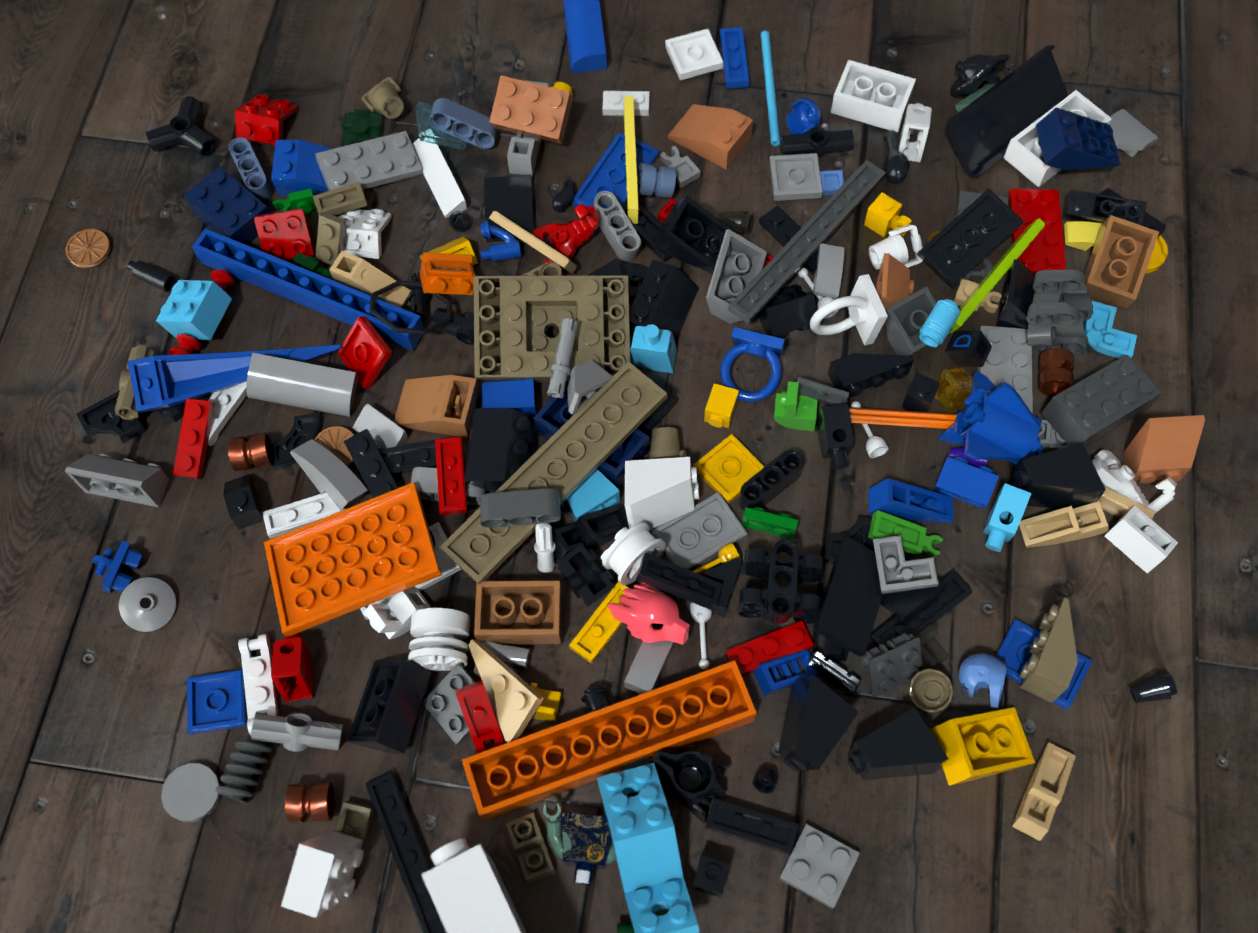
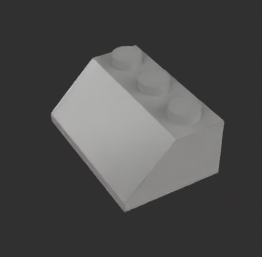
(735, 268)
(119, 479)

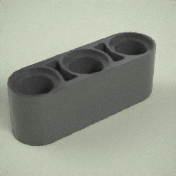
(520, 508)

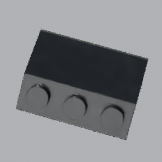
(663, 299)
(497, 446)
(389, 706)

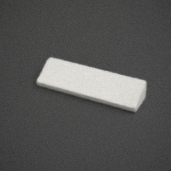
(439, 178)

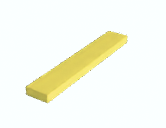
(630, 153)

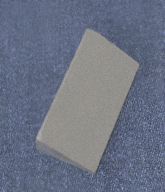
(383, 430)

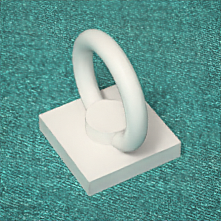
(864, 310)

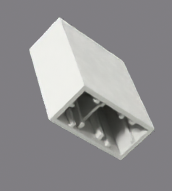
(470, 891)

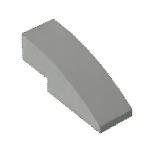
(329, 474)
(648, 664)

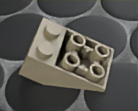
(1052, 655)

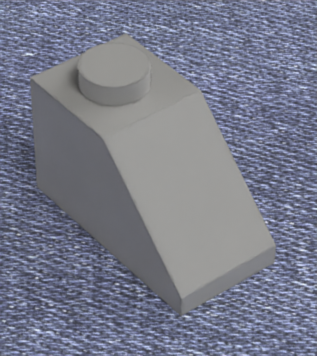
(584, 383)

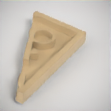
(509, 694)

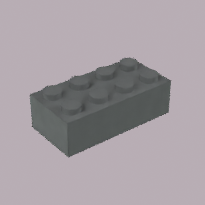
(1101, 402)

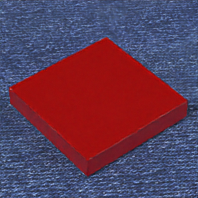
(364, 352)

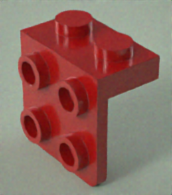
(263, 119)

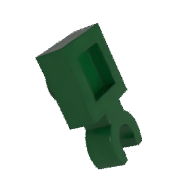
(311, 264)

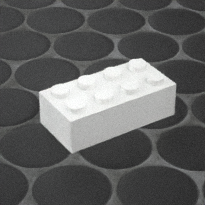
(1025, 149)

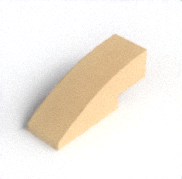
(1064, 525)
(1044, 792)

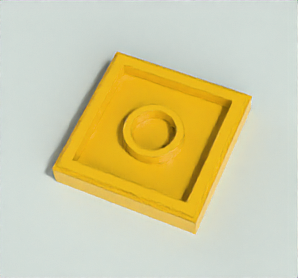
(728, 467)

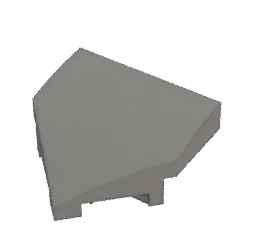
(1130, 133)

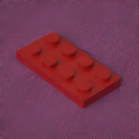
(1047, 248)

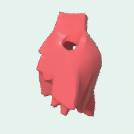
(648, 606)

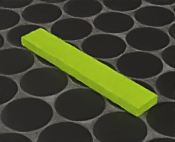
(997, 272)

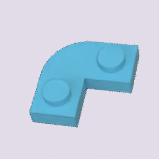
(1105, 338)

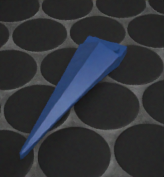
(171, 379)

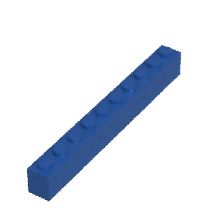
(304, 286)

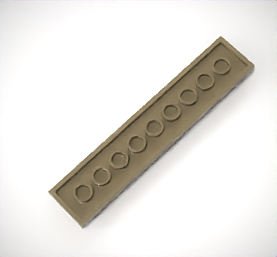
(560, 465)

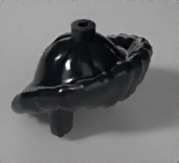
(977, 72)

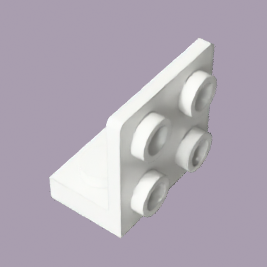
(364, 231)

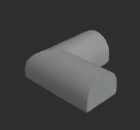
(898, 574)

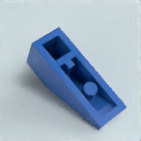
(910, 502)

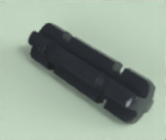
(834, 671)

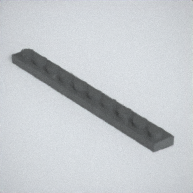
(805, 242)

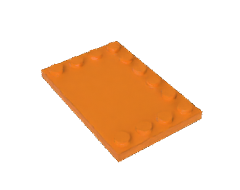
(351, 559)

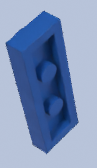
(734, 58)

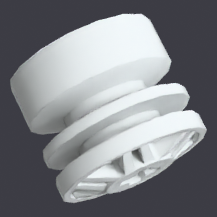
(439, 638)

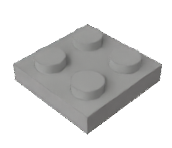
(795, 177)
(819, 866)

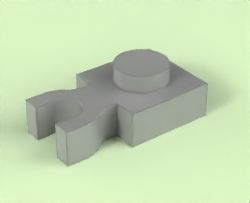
(685, 169)

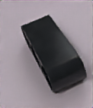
(776, 470)

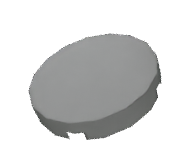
(190, 792)

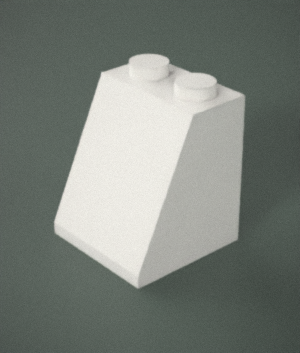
(659, 490)

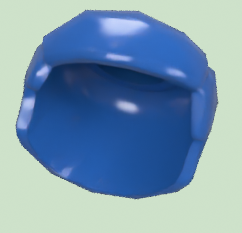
(804, 116)

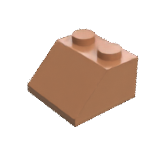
(893, 281)

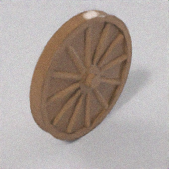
(88, 248)
(333, 440)

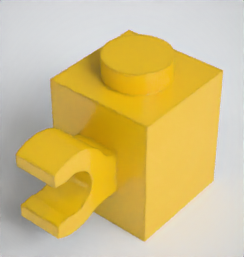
(884, 215)

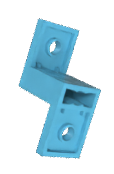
(647, 851)

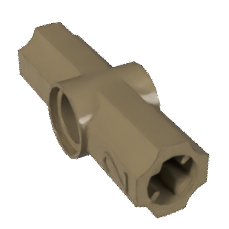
(126, 403)

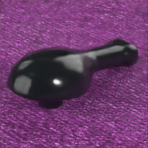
(896, 163)

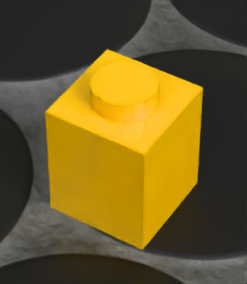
(721, 406)

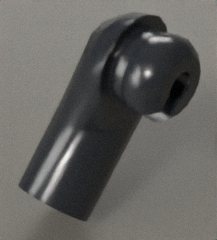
(564, 197)

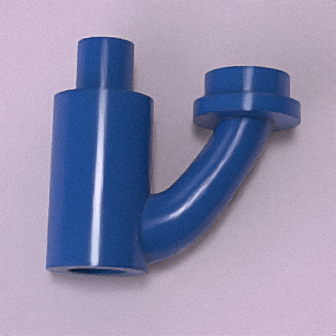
(500, 251)

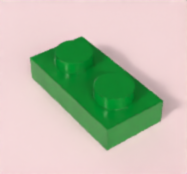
(779, 525)

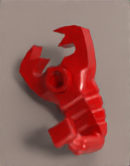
(572, 234)

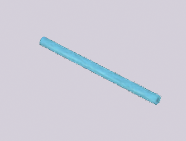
(770, 88)

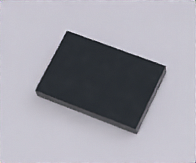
(512, 199)

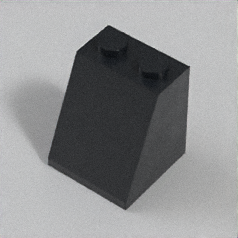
(1059, 478)
(813, 724)
(897, 750)

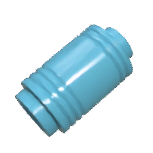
(939, 322)

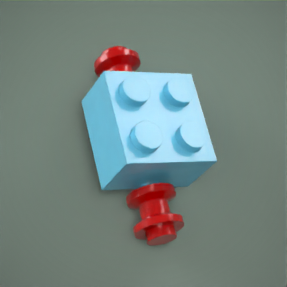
(195, 310)

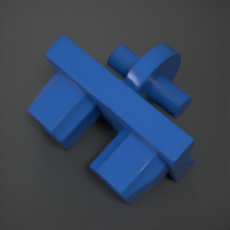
(124, 556)

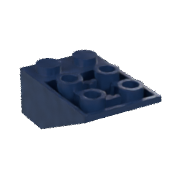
(1076, 141)

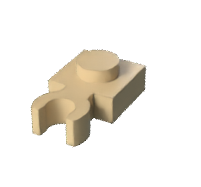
(967, 287)

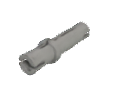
(560, 367)

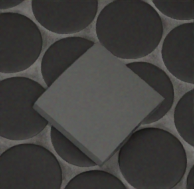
(823, 393)

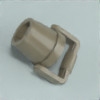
(384, 99)
(665, 444)

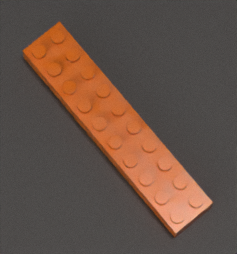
(607, 740)

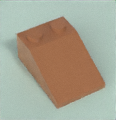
(713, 133)
(1164, 448)

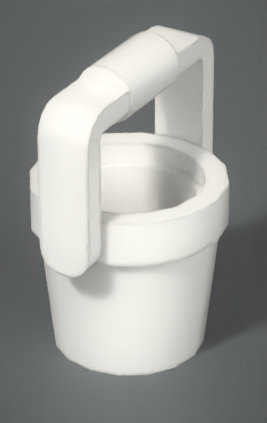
(897, 247)

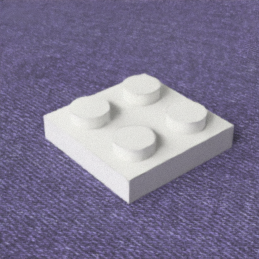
(694, 54)

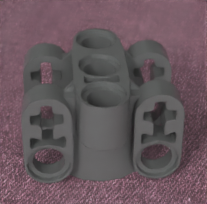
(1058, 321)

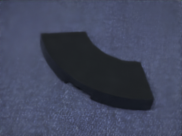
(304, 429)

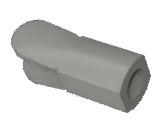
(512, 655)

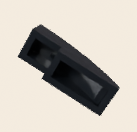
(590, 530)

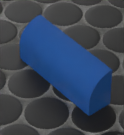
(585, 35)

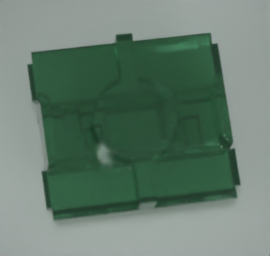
(360, 126)

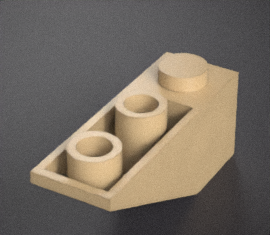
(367, 279)

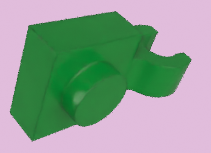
(296, 200)

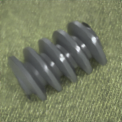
(243, 770)

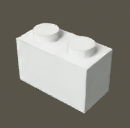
(1141, 539)

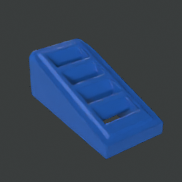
(769, 678)

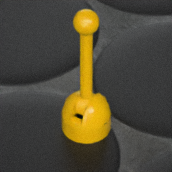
(725, 554)

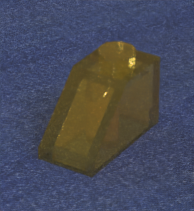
(953, 388)

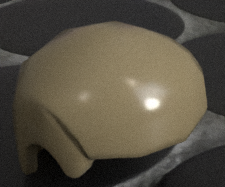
(931, 690)

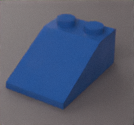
(297, 167)

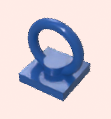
(758, 346)

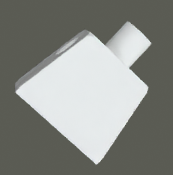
(916, 123)

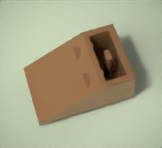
(438, 404)

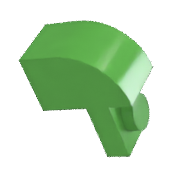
(795, 410)

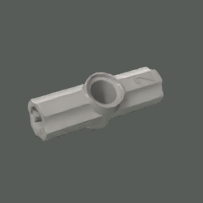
(296, 732)

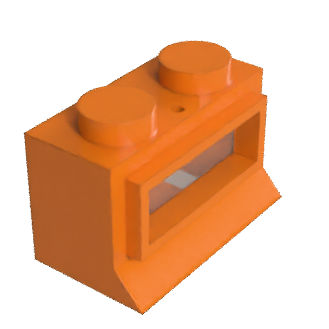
(447, 274)

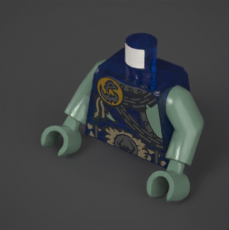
(580, 841)

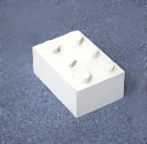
(872, 95)
(323, 873)

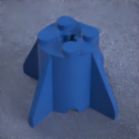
(994, 423)

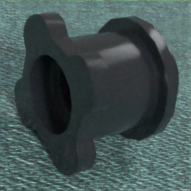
(595, 698)

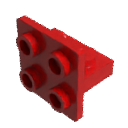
(285, 234)

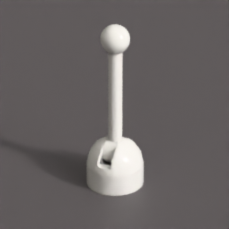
(803, 273)
(874, 445)
(701, 616)

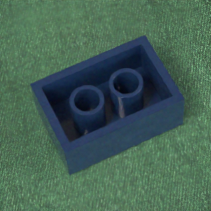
(226, 206)

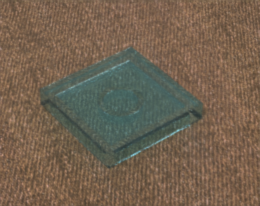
(432, 135)

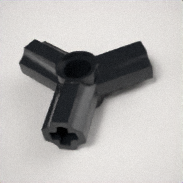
(183, 130)

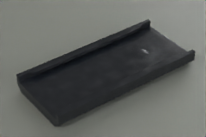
(1006, 109)

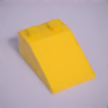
(982, 745)

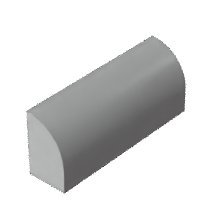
(301, 384)

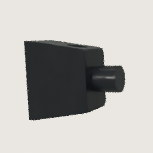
(835, 434)

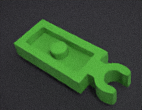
(912, 535)

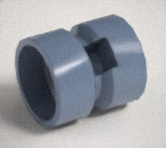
(657, 181)

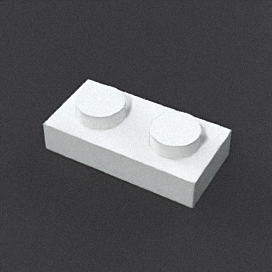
(614, 102)

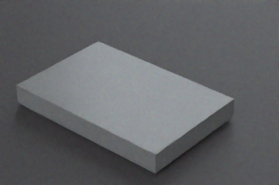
(700, 533)

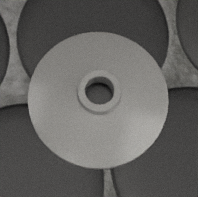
(151, 618)

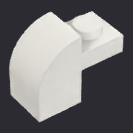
(395, 617)

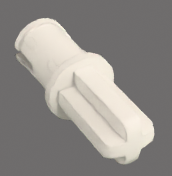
(544, 547)

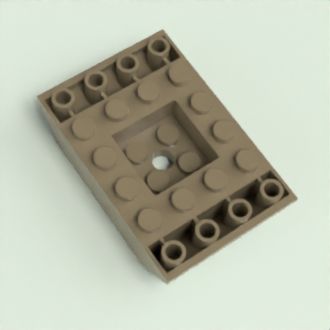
(517, 309)

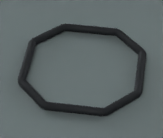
(408, 330)

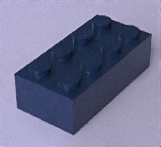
(635, 447)

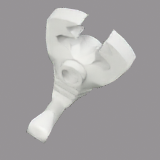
(1120, 479)

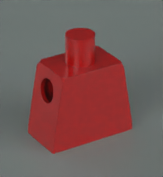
(292, 668)

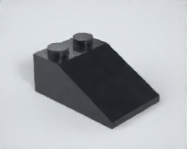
(691, 235)

